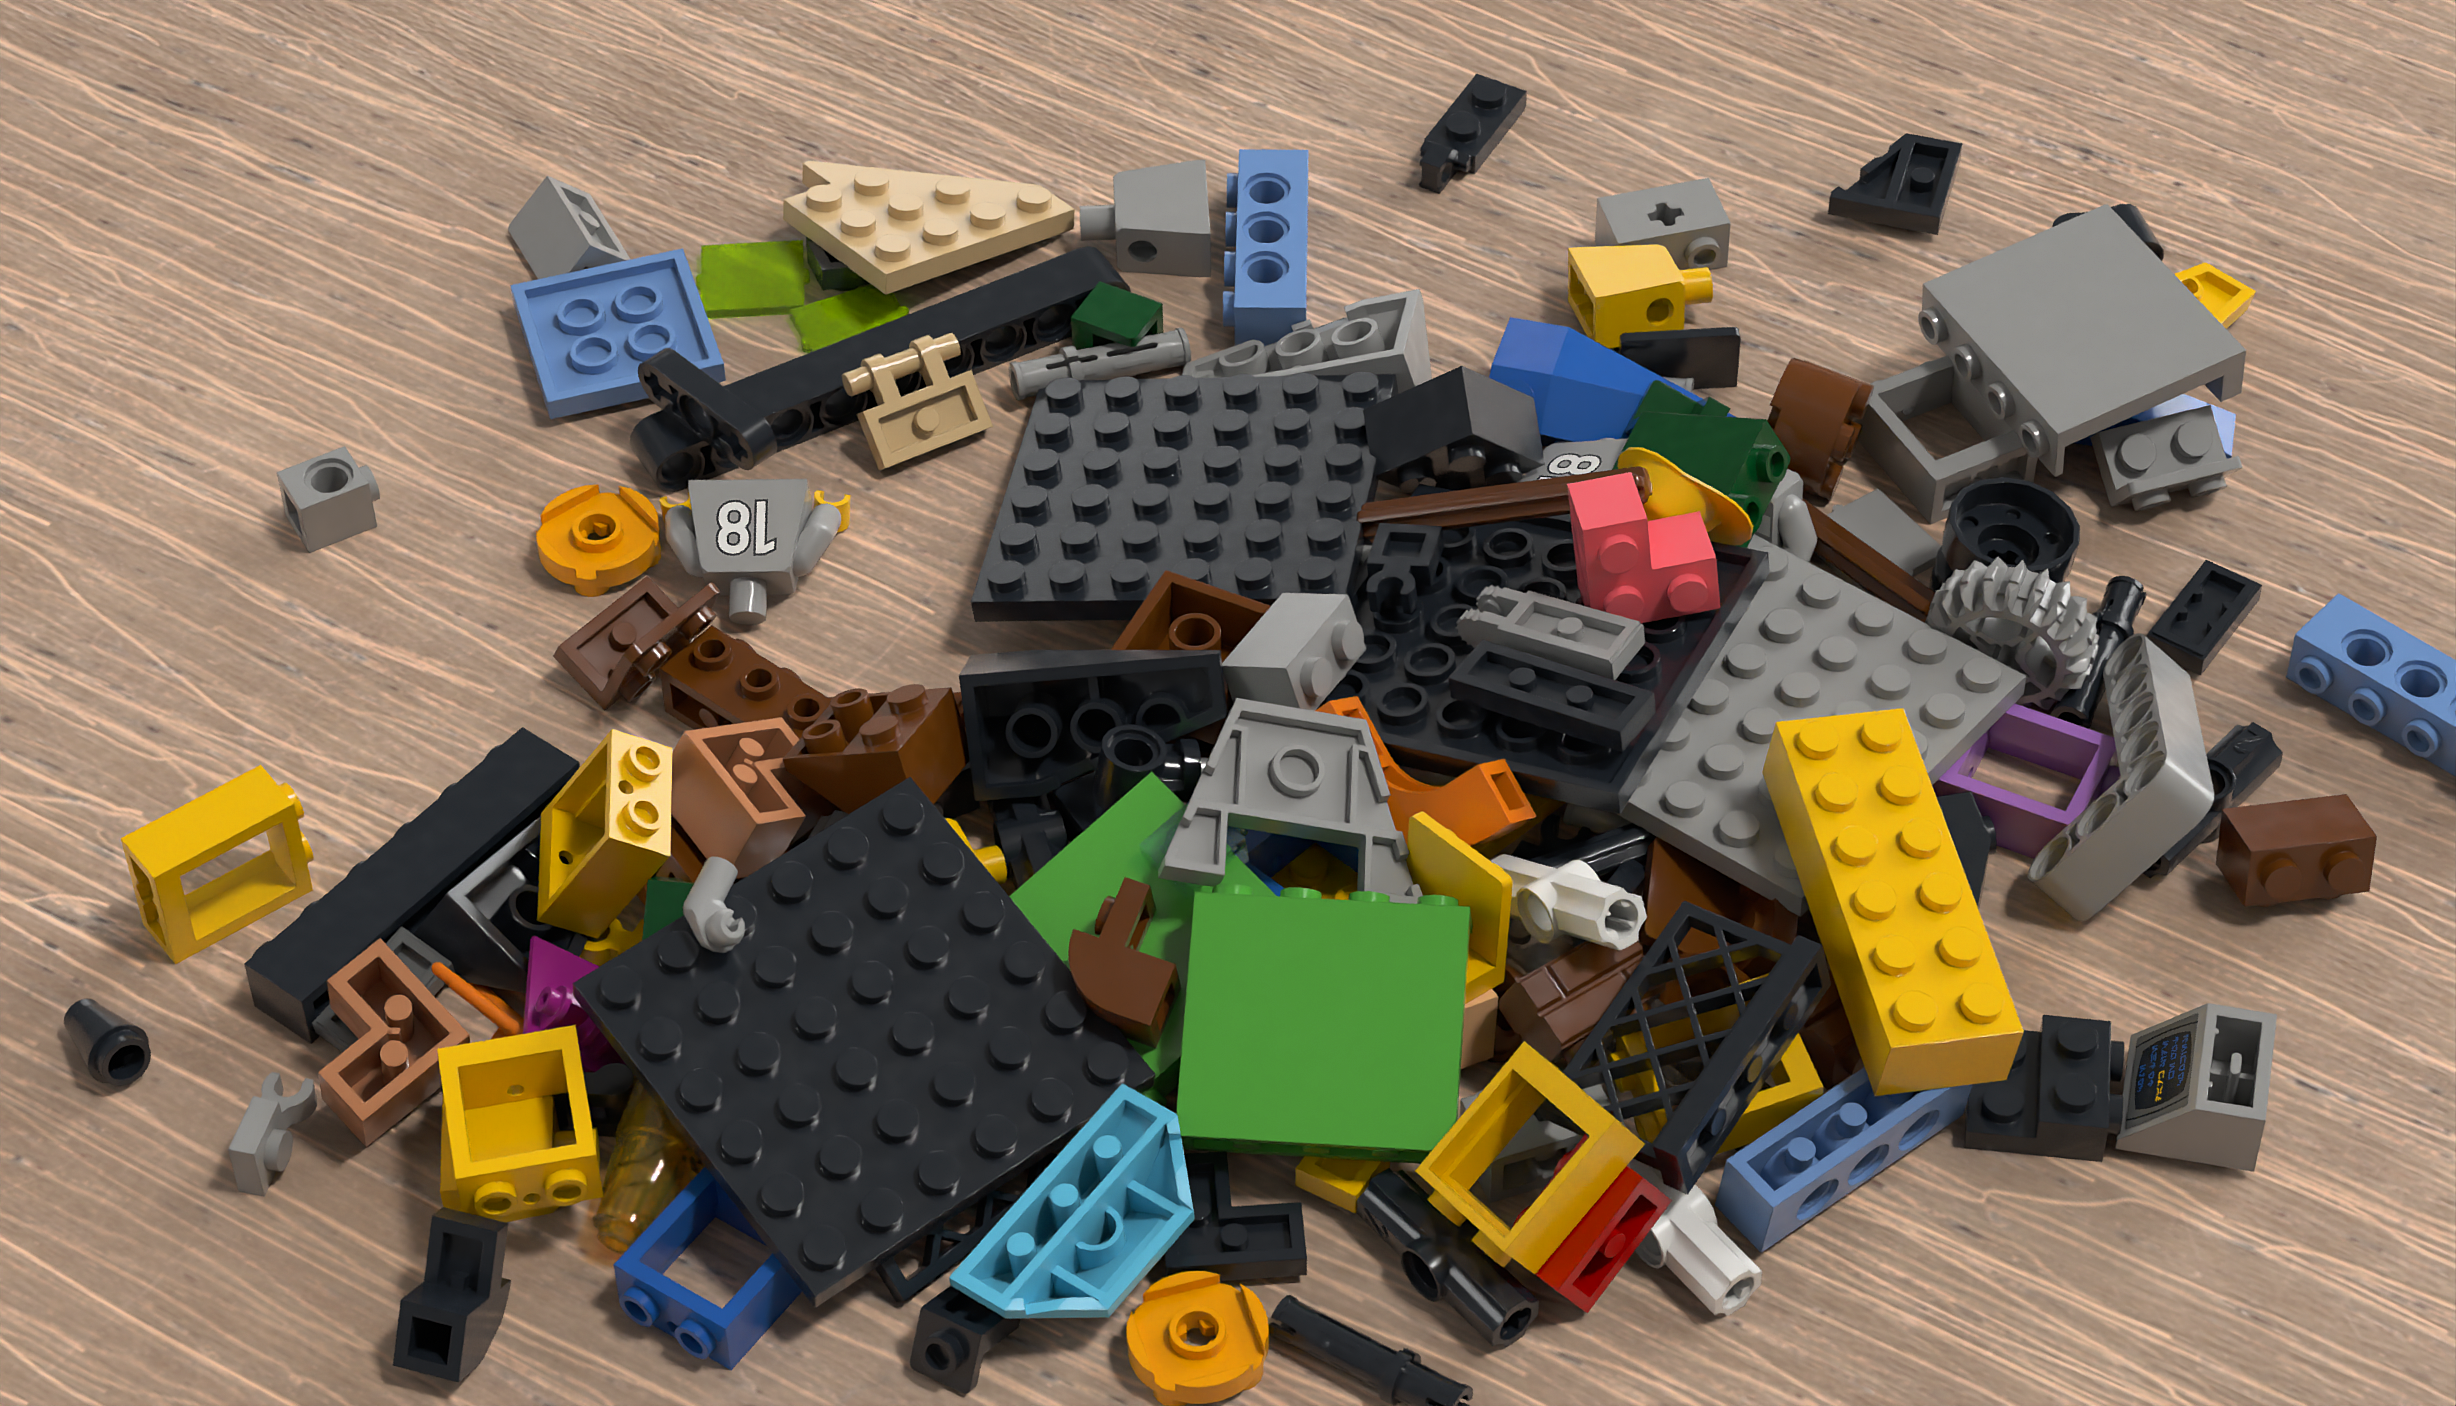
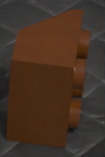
(878, 741)

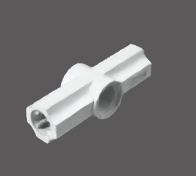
(1572, 903)
(1697, 1249)

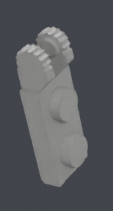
(1553, 630)

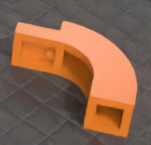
(1474, 806)

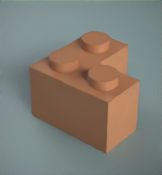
(736, 791)
(396, 1052)

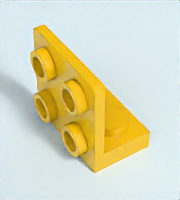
(1454, 869)

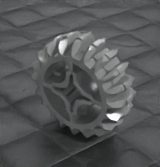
(2021, 623)

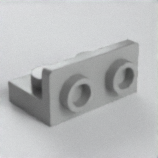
(2161, 457)

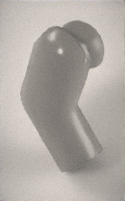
(706, 908)

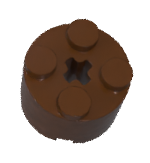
(1815, 422)

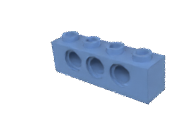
(1269, 245)
(2380, 678)
(1827, 1154)

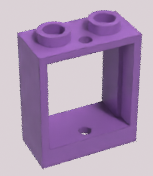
(2047, 741)

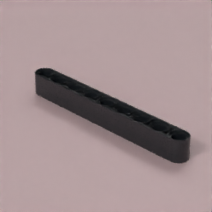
(808, 393)

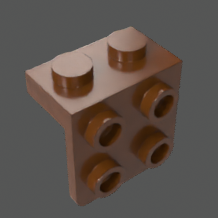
(633, 638)

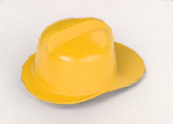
(1680, 494)

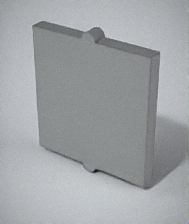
(1888, 531)

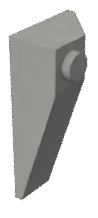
(1375, 337)

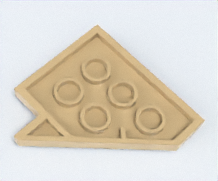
(918, 225)

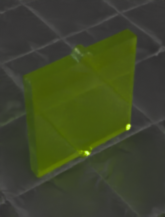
(752, 278)
(844, 316)

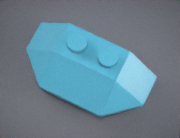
(1089, 1219)

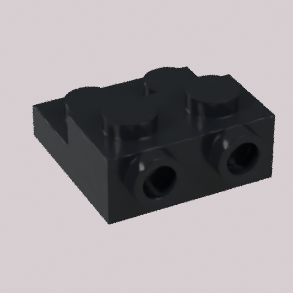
(2054, 1094)

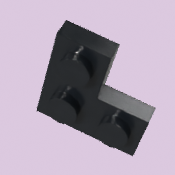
(1235, 1239)

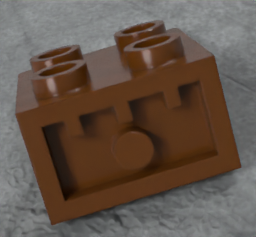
(1679, 877)

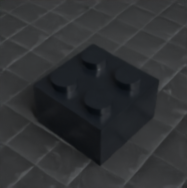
(1454, 434)

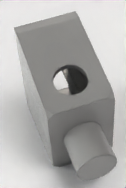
(1156, 220)

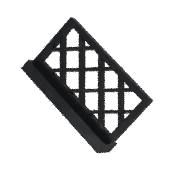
(1742, 1053)

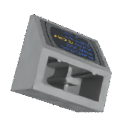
(2200, 1086)

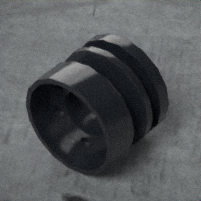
(2008, 522)

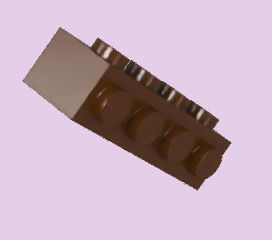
(728, 683)

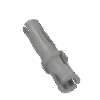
(1101, 362)

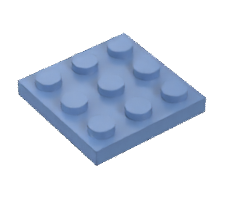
(603, 321)

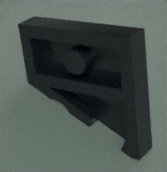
(1904, 186)

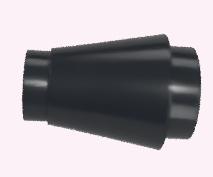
(108, 1043)

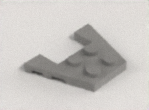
(1294, 778)

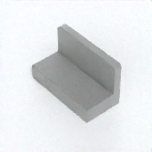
(564, 231)

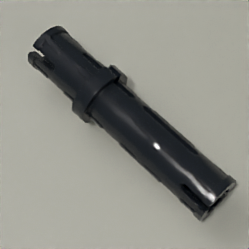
(2113, 625)
(1392, 1372)

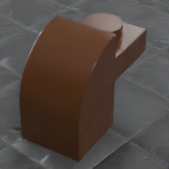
(1117, 979)

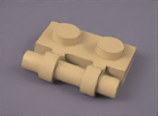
(922, 419)

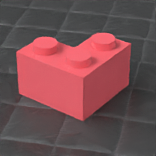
(1639, 564)

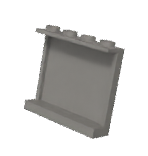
(2077, 333)

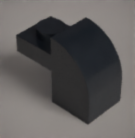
(461, 1303)

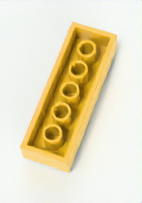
(1891, 903)

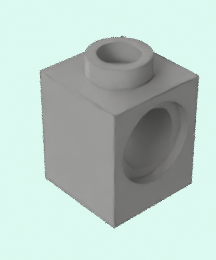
(328, 498)

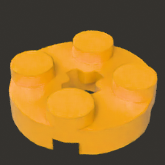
(602, 563)
(1205, 1372)

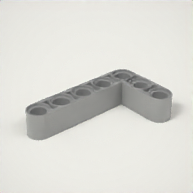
(2160, 790)

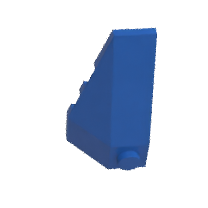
(1575, 382)

